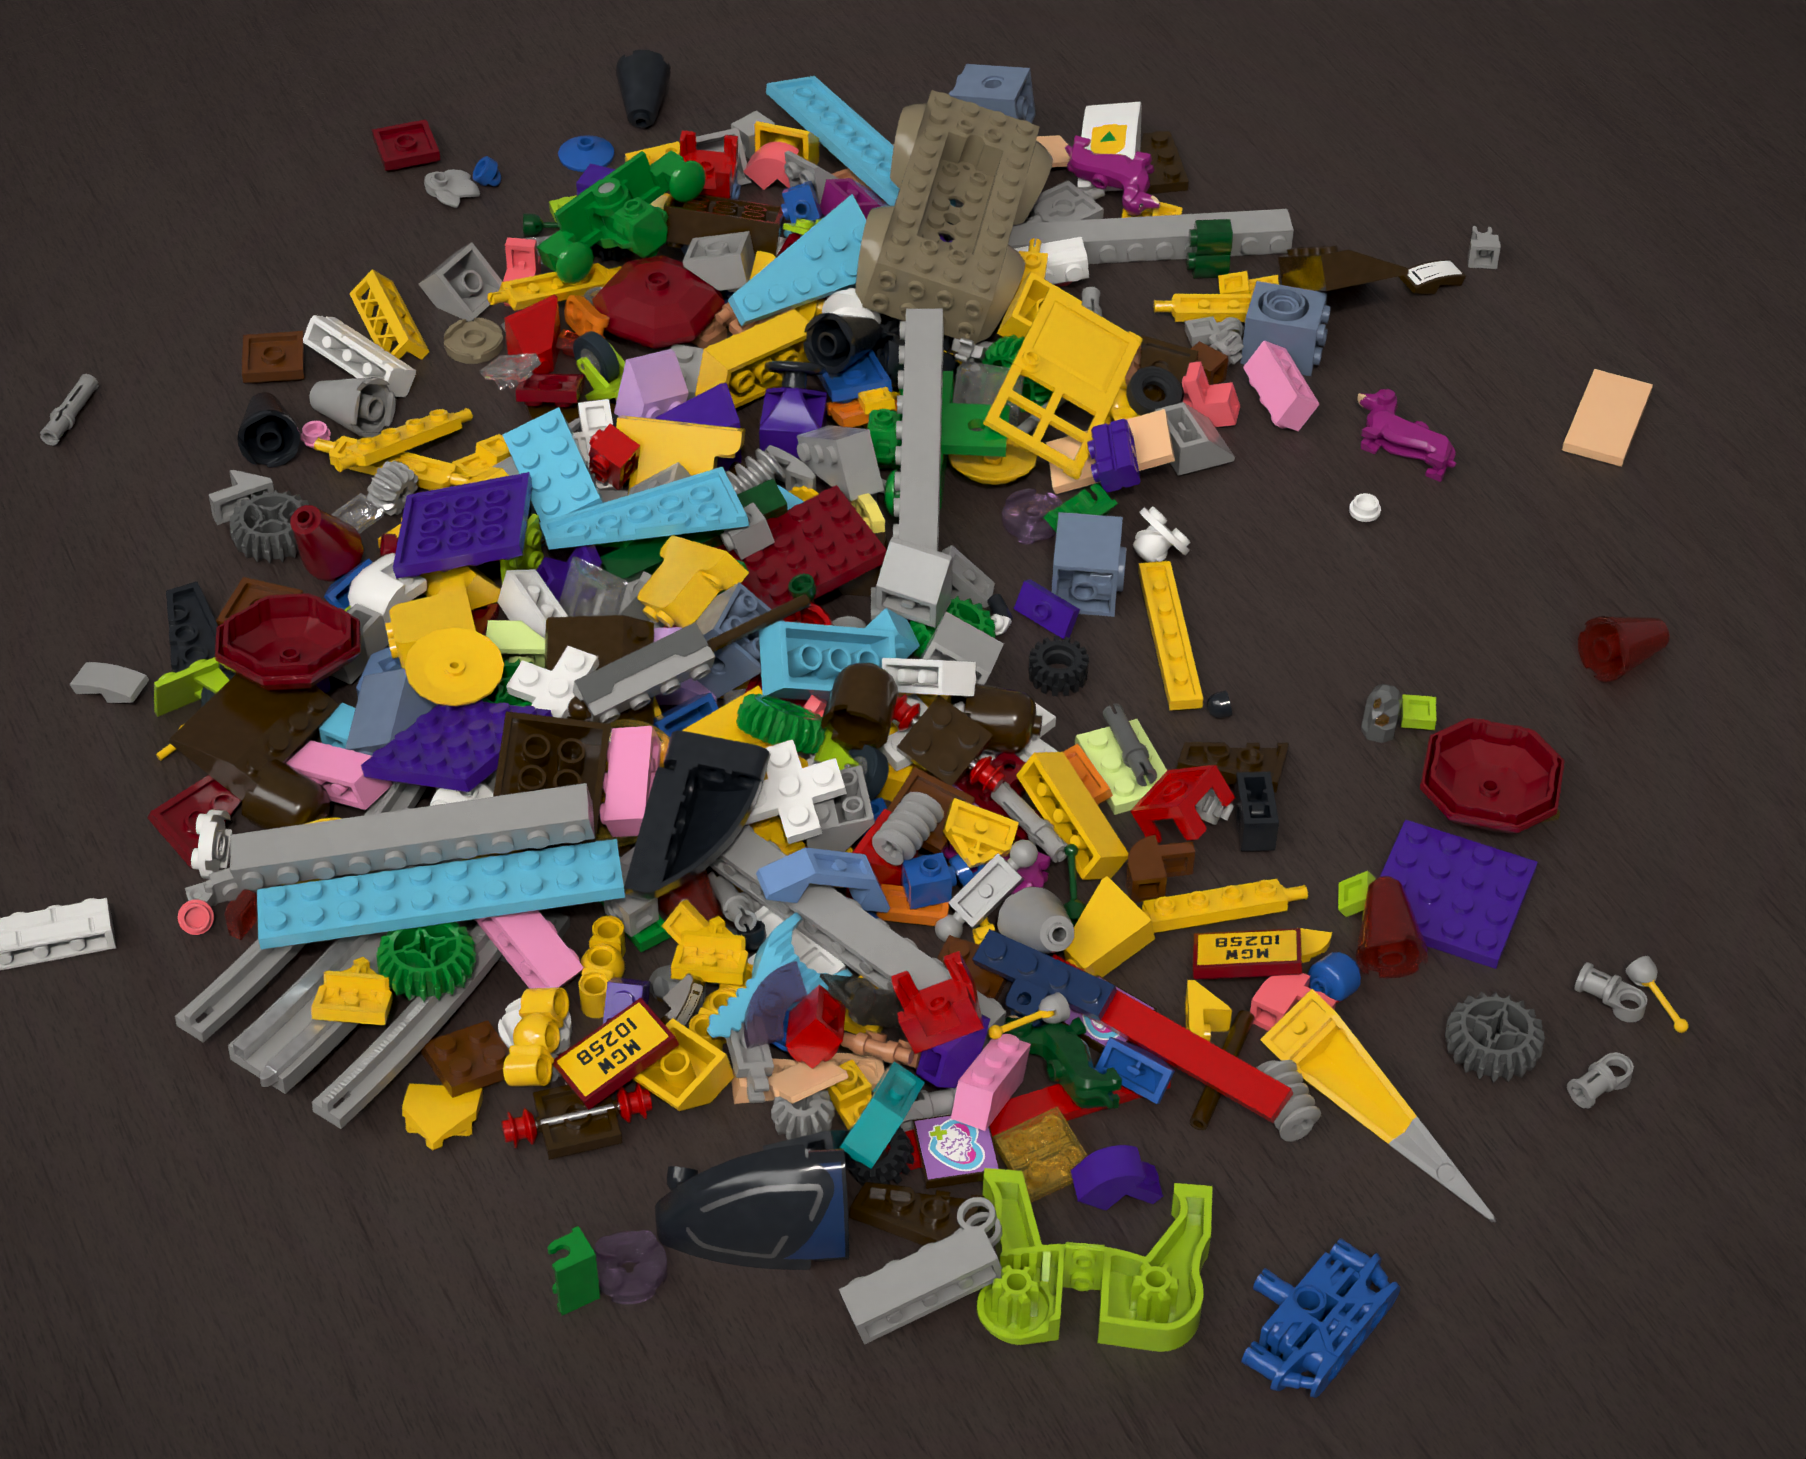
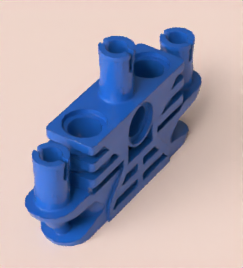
(1303, 1335)

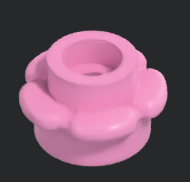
(312, 431)

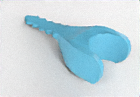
(771, 955)

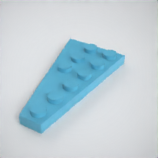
(807, 270)
(675, 508)

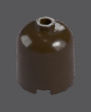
(861, 706)
(1005, 714)
(284, 798)

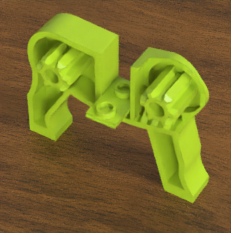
(1143, 1300)

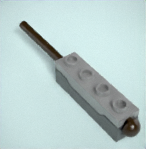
(660, 667)

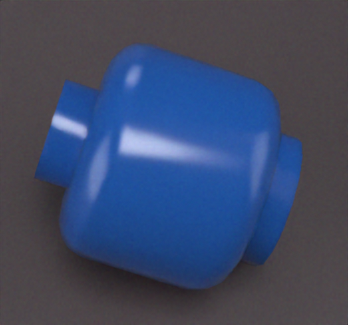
(1335, 976)

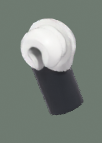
(1001, 614)

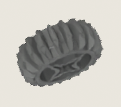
(263, 526)
(1511, 1050)

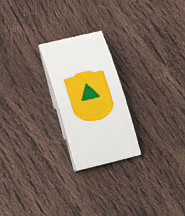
(1112, 131)

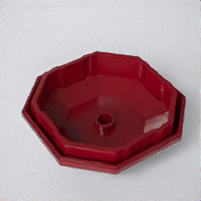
(657, 302)
(288, 641)
(1492, 775)

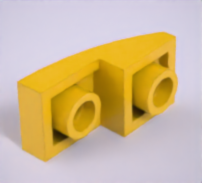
(851, 1094)

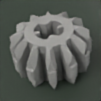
(391, 487)
(804, 1117)

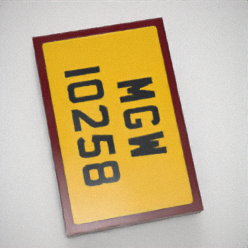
(1247, 953)
(615, 1053)

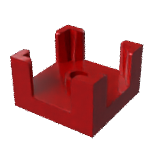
(718, 166)
(1175, 798)
(941, 1010)

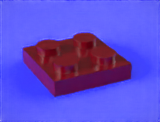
(406, 145)
(557, 388)

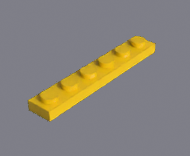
(1170, 636)

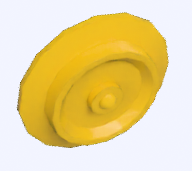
(996, 469)
(454, 666)

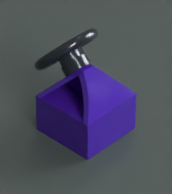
(793, 407)

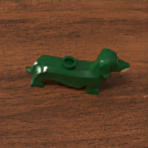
(1070, 1062)

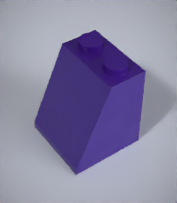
(709, 408)

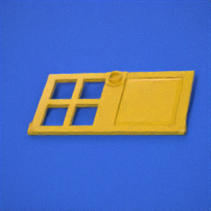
(1076, 359)

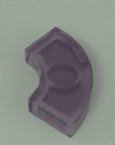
(769, 1005)

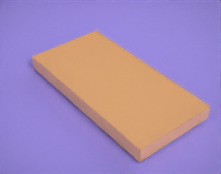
(1607, 417)
(1151, 443)

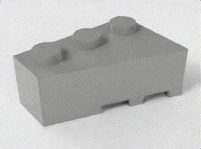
(842, 459)

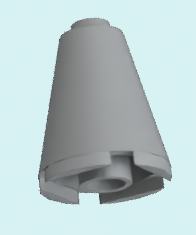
(356, 404)
(1036, 920)

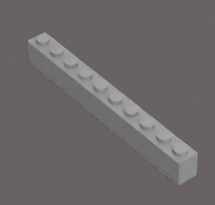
(1161, 236)
(920, 428)
(412, 837)
(840, 924)

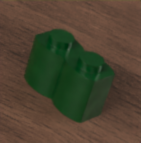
(1211, 248)

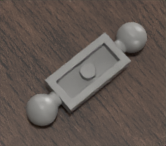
(987, 890)

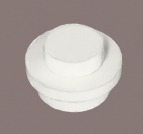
(1365, 508)

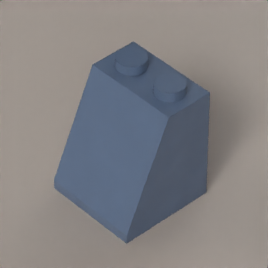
(383, 710)

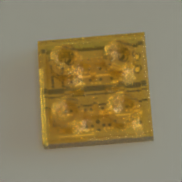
(1043, 1151)

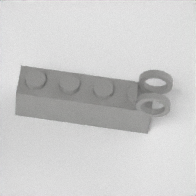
(927, 1278)

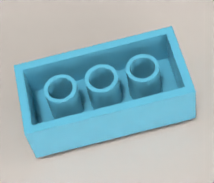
(556, 466)
(807, 657)

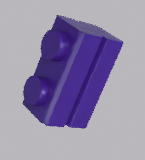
(1114, 455)

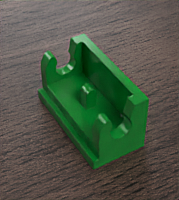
(1083, 504)
(575, 1274)

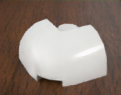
(380, 590)

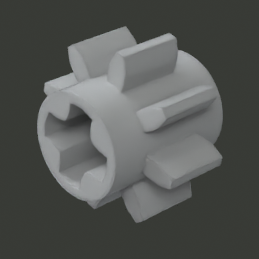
(1227, 343)
(1211, 809)

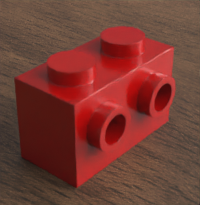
(613, 456)
(815, 1027)

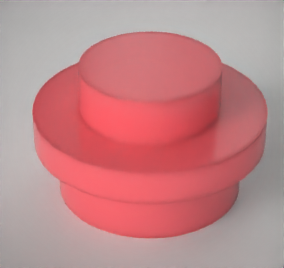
(195, 917)

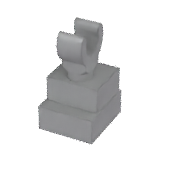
(1483, 249)

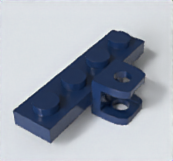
(1039, 976)

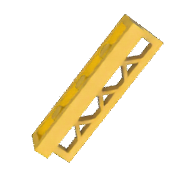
(390, 311)

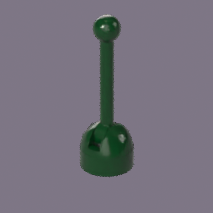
(534, 225)
(802, 585)
(1074, 907)

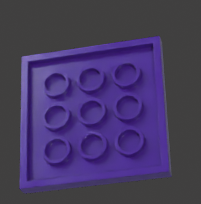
(463, 525)
(446, 746)
(1460, 890)

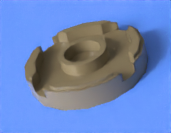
(473, 341)

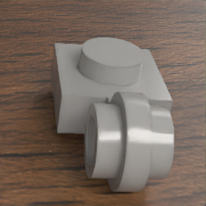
(1203, 328)

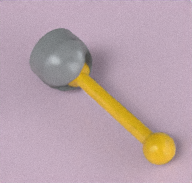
(1644, 974)
(1052, 1010)

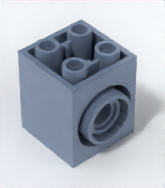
(997, 89)
(1287, 319)
(1089, 562)
(741, 659)

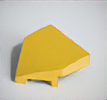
(978, 832)
(711, 955)
(353, 996)
(437, 1115)

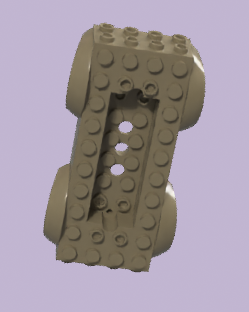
(997, 173)

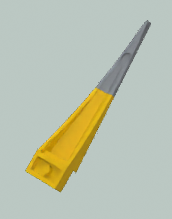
(1349, 1077)

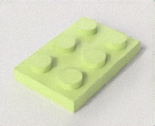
(1107, 758)

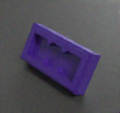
(1046, 609)

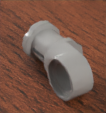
(1612, 992)
(1600, 1079)
(930, 1105)

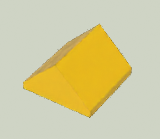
(479, 587)

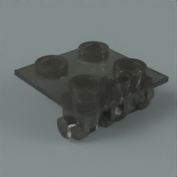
(863, 1001)

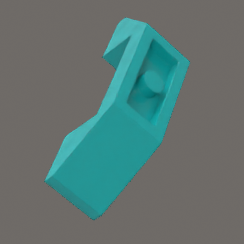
(882, 1115)

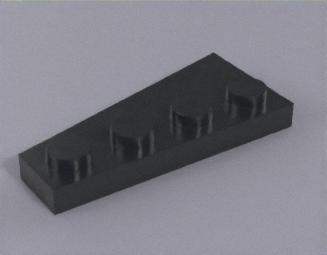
(190, 627)

